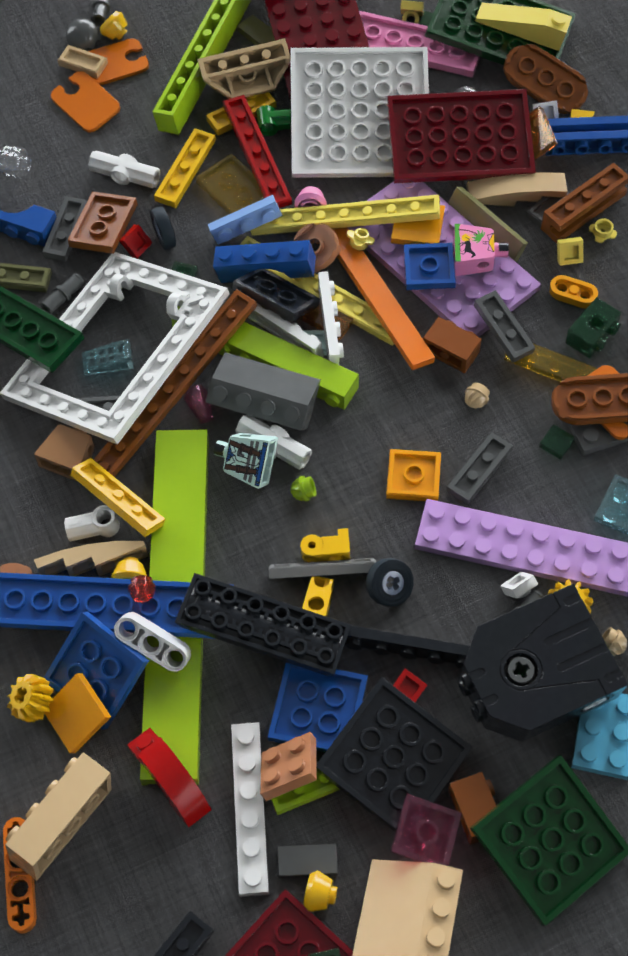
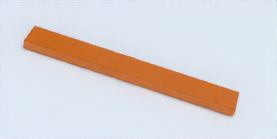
(383, 304)

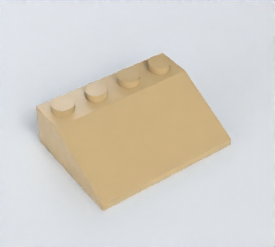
(408, 909)

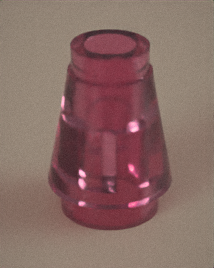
(196, 400)

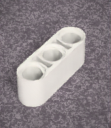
(139, 642)

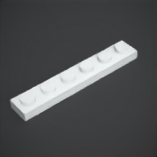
(249, 810)

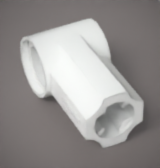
(90, 524)

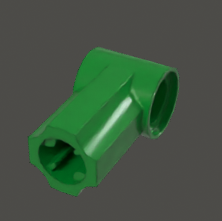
(272, 120)

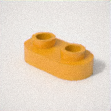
(573, 291)

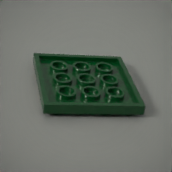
(551, 840)

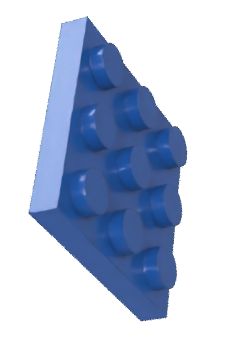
(102, 658)
(315, 704)

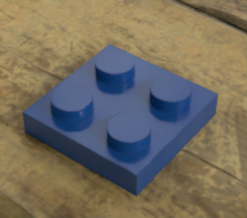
(429, 266)

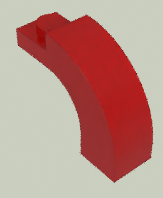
(170, 776)

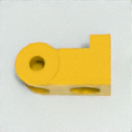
(326, 548)
(319, 595)

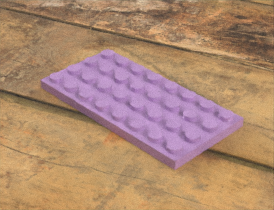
(456, 303)

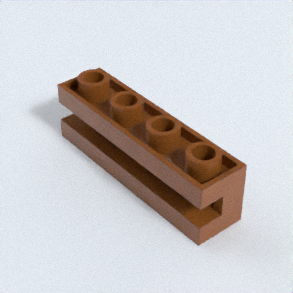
(585, 203)

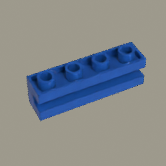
(589, 135)

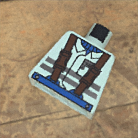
(248, 457)

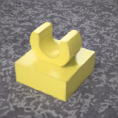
(412, 8)
(570, 251)

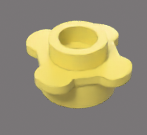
(603, 225)
(360, 238)

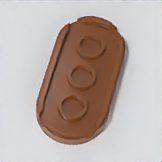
(545, 77)
(592, 399)

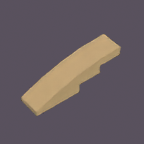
(518, 187)
(83, 558)

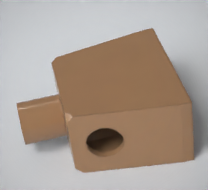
(64, 450)

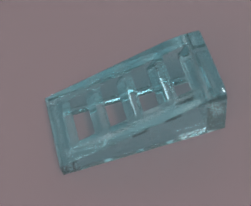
(116, 364)

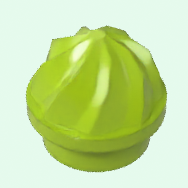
(303, 488)

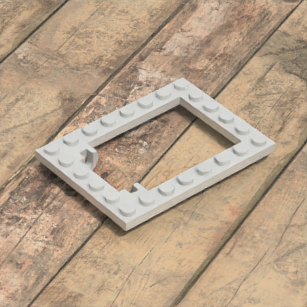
(197, 304)

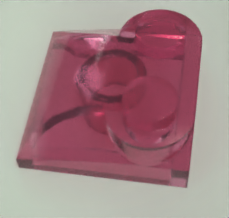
(426, 831)

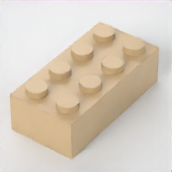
(58, 815)

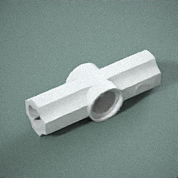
(124, 169)
(286, 449)

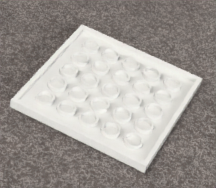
(343, 107)

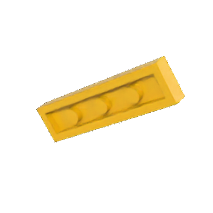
(185, 168)
(117, 497)

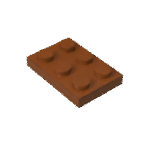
(102, 222)

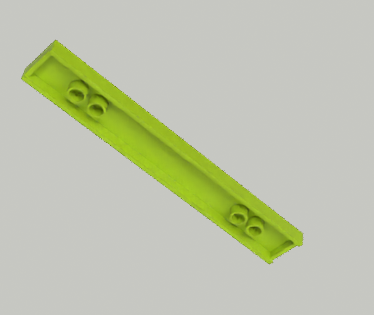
(177, 553)

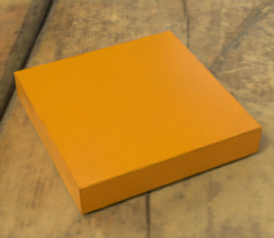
(418, 231)
(413, 475)
(77, 713)

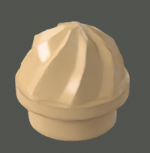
(476, 395)
(615, 641)

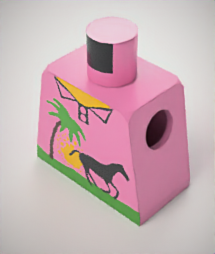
(475, 249)

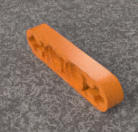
(12, 877)

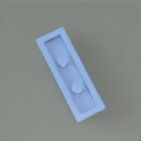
(245, 219)

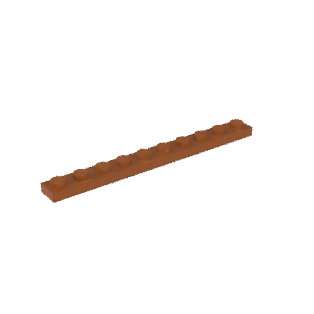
(197, 358)

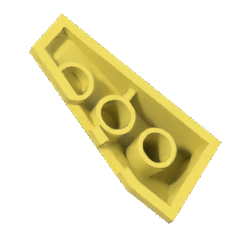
(533, 24)

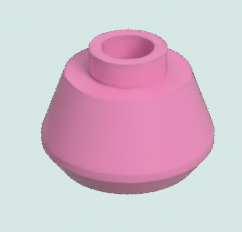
(310, 197)

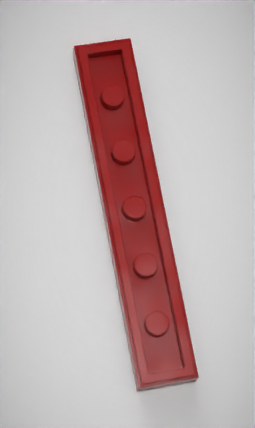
(256, 150)

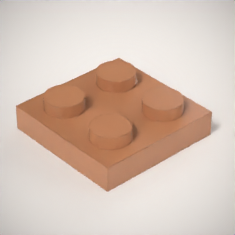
(288, 766)

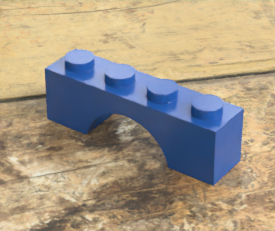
(30, 225)
(290, 257)

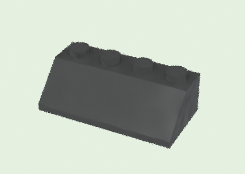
(263, 391)

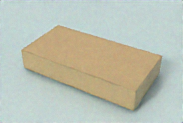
(82, 60)

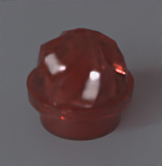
(142, 588)

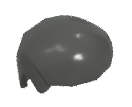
(83, 34)

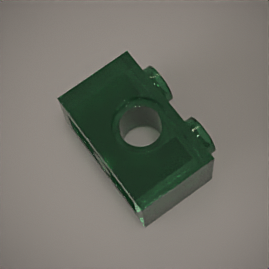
(598, 316)

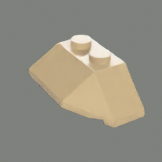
(246, 70)

